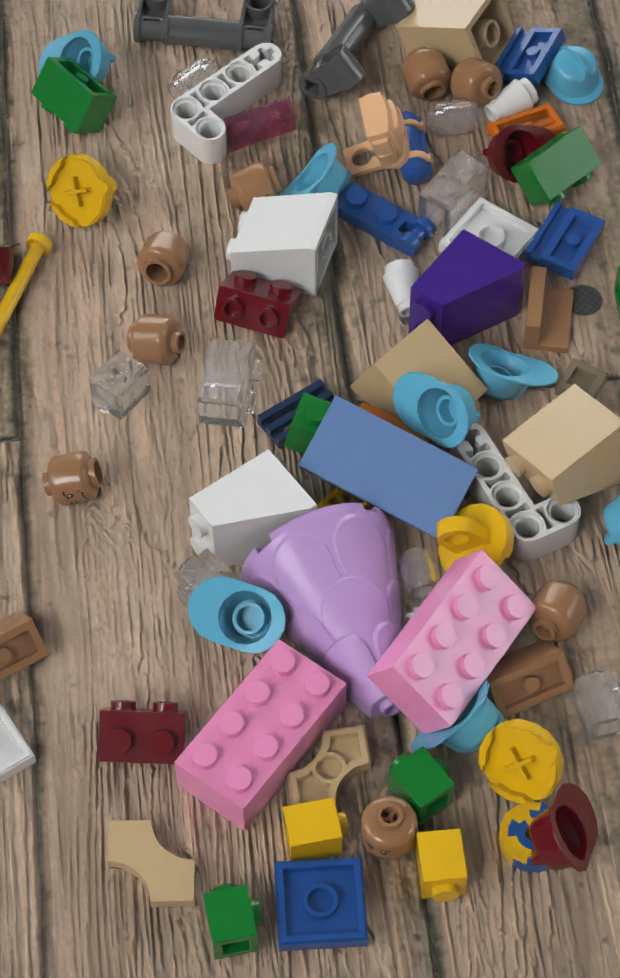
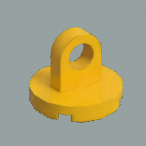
(80, 190)
(472, 530)
(521, 761)

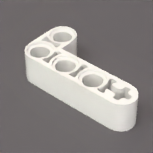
(201, 111)
(505, 488)

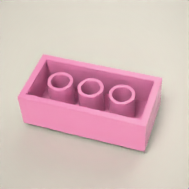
(452, 642)
(261, 734)

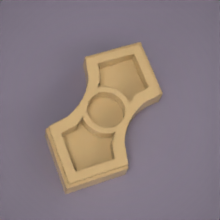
(340, 757)
(164, 875)

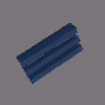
(282, 413)

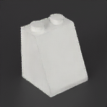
(287, 239)
(245, 508)

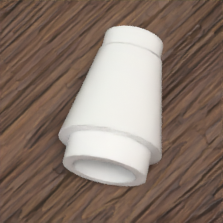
(513, 99)
(398, 279)

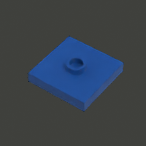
(320, 904)

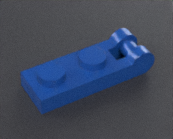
(383, 219)

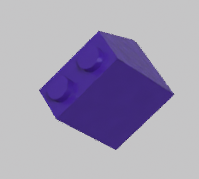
(468, 289)

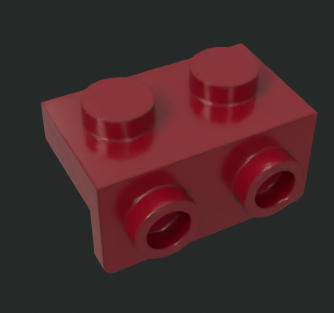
(257, 303)
(141, 734)

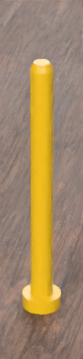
(38, 246)

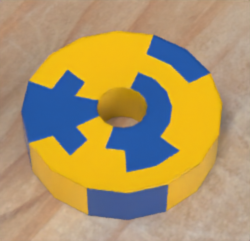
(512, 835)

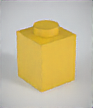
(314, 829)
(441, 864)

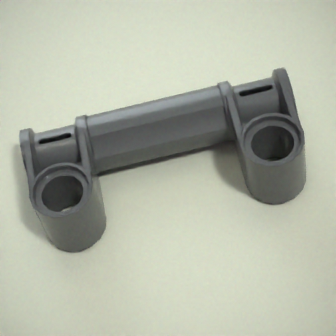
(157, 22)
(335, 65)

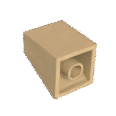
(458, 29)
(419, 351)
(567, 447)

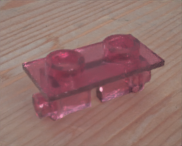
(259, 124)

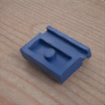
(530, 53)
(565, 240)

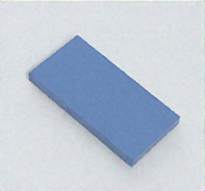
(387, 466)

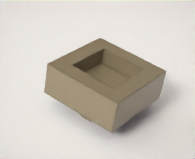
(584, 376)

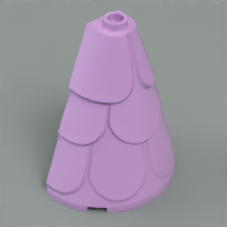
(337, 592)

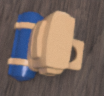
(394, 138)

